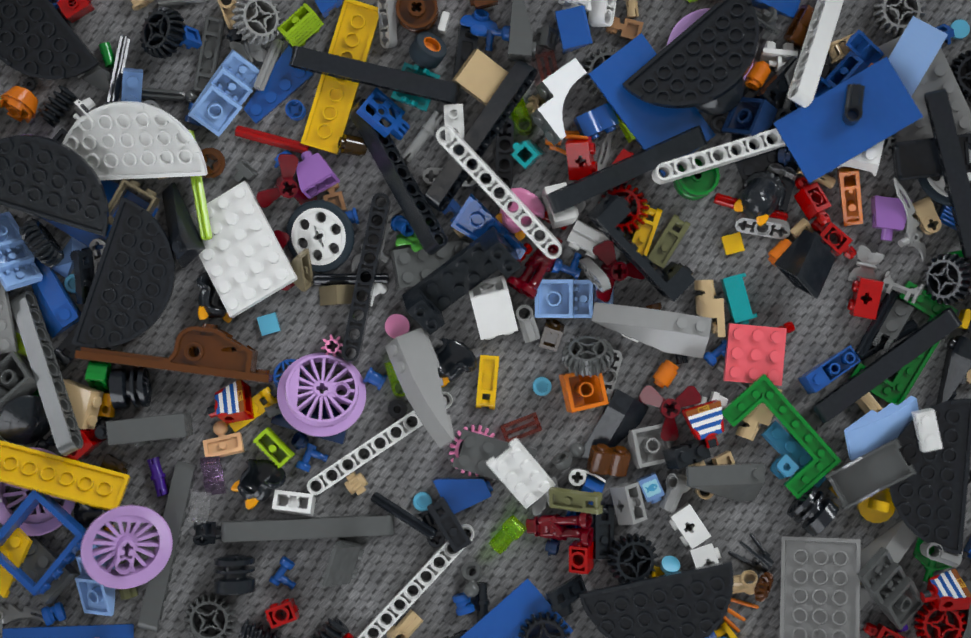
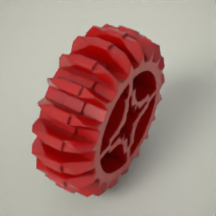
(632, 194)
(939, 632)

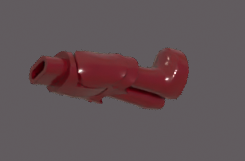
(537, 262)
(554, 527)

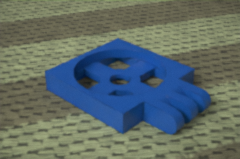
(397, 127)

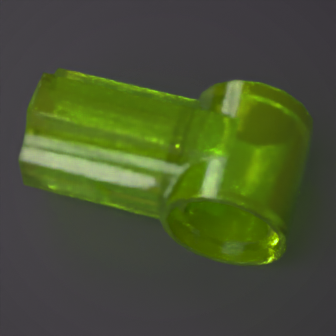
(520, 115)
(393, 379)
(510, 531)

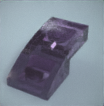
(213, 475)

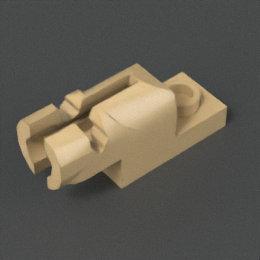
(709, 307)
(758, 416)

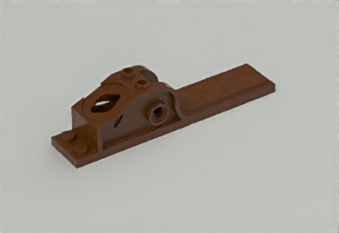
(214, 357)

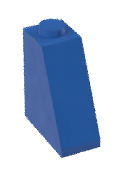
(463, 492)

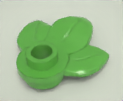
(411, 240)

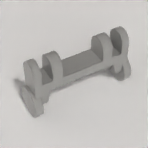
(913, 292)

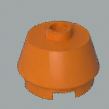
(19, 103)

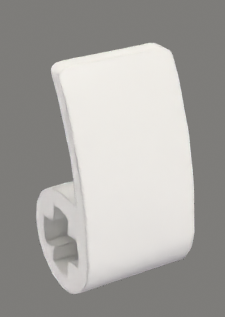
(582, 472)

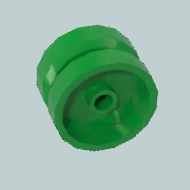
(696, 189)

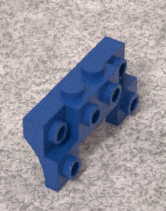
(860, 56)

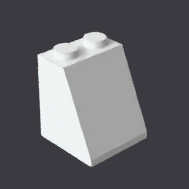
(493, 308)

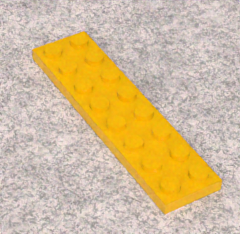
(335, 95)
(61, 477)

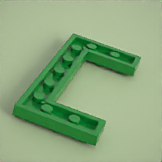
(904, 379)
(822, 456)

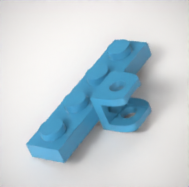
(791, 456)

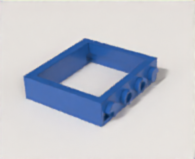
(65, 557)

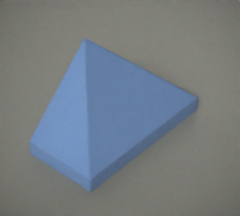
(66, 265)

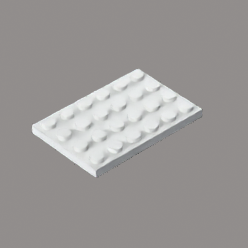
(243, 251)

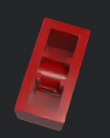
(576, 166)
(868, 307)

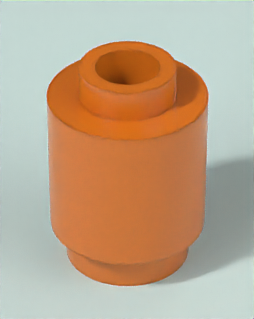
(757, 75)
(776, 252)
(665, 374)

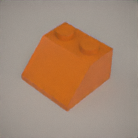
(583, 392)

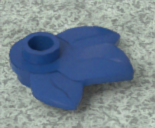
(479, 22)

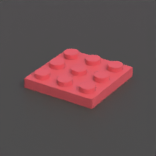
(754, 352)

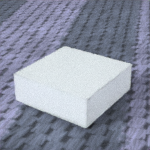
(443, 23)

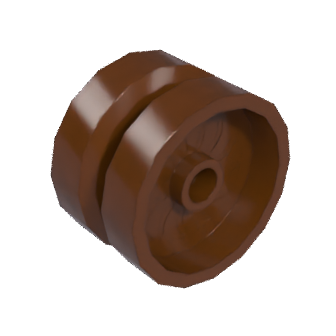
(414, 20)

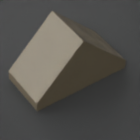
(302, 267)
(336, 294)

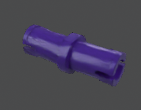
(158, 476)

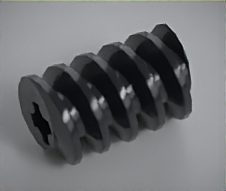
(57, 105)
(334, 630)
(252, 632)

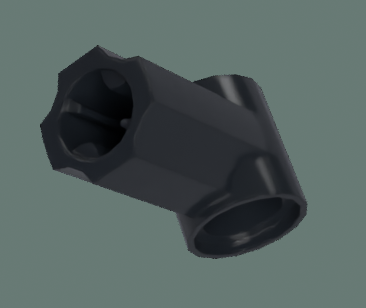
(854, 103)

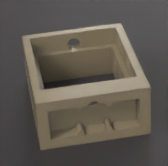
(121, 191)

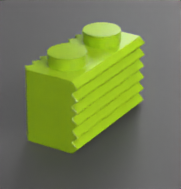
(300, 26)
(273, 447)

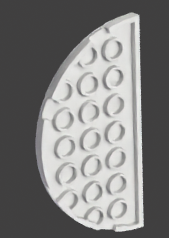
(135, 143)

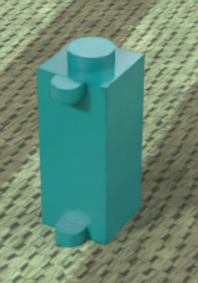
(527, 152)
(737, 299)

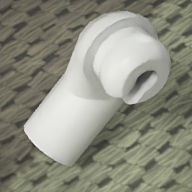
(379, 288)

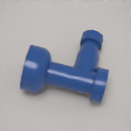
(504, 33)
(573, 270)
(711, 357)
(311, 451)
(279, 575)

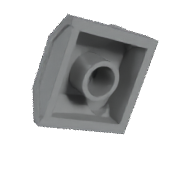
(647, 445)

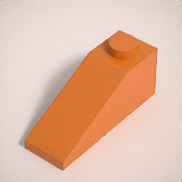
(850, 195)

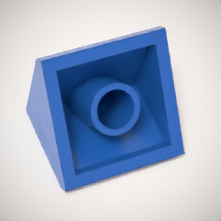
(573, 29)

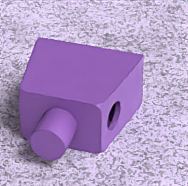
(314, 174)
(887, 215)

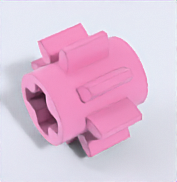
(328, 342)

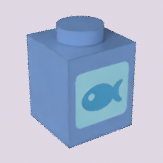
(651, 488)

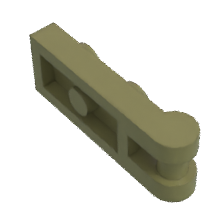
(668, 242)
(575, 500)

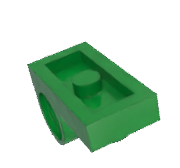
(98, 375)

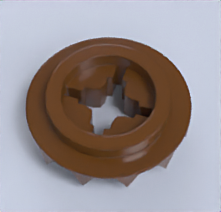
(219, 166)
(763, 586)

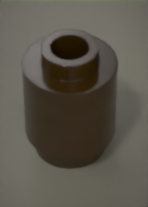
(352, 145)

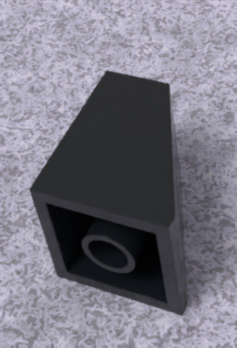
(807, 263)

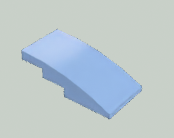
(916, 52)
(225, 93)
(16, 260)
(566, 298)
(878, 428)
(94, 596)

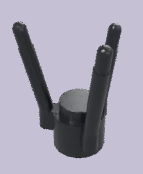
(762, 561)

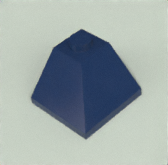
(750, 117)

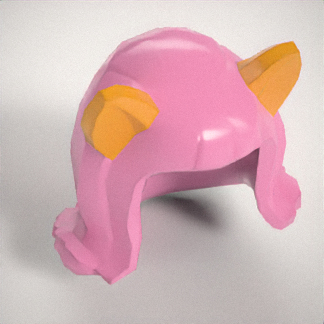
(531, 201)

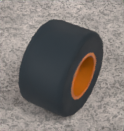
(427, 50)

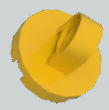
(877, 507)

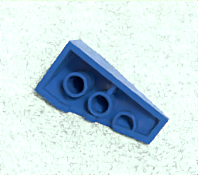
(54, 302)

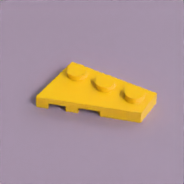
(16, 551)

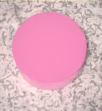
(397, 325)

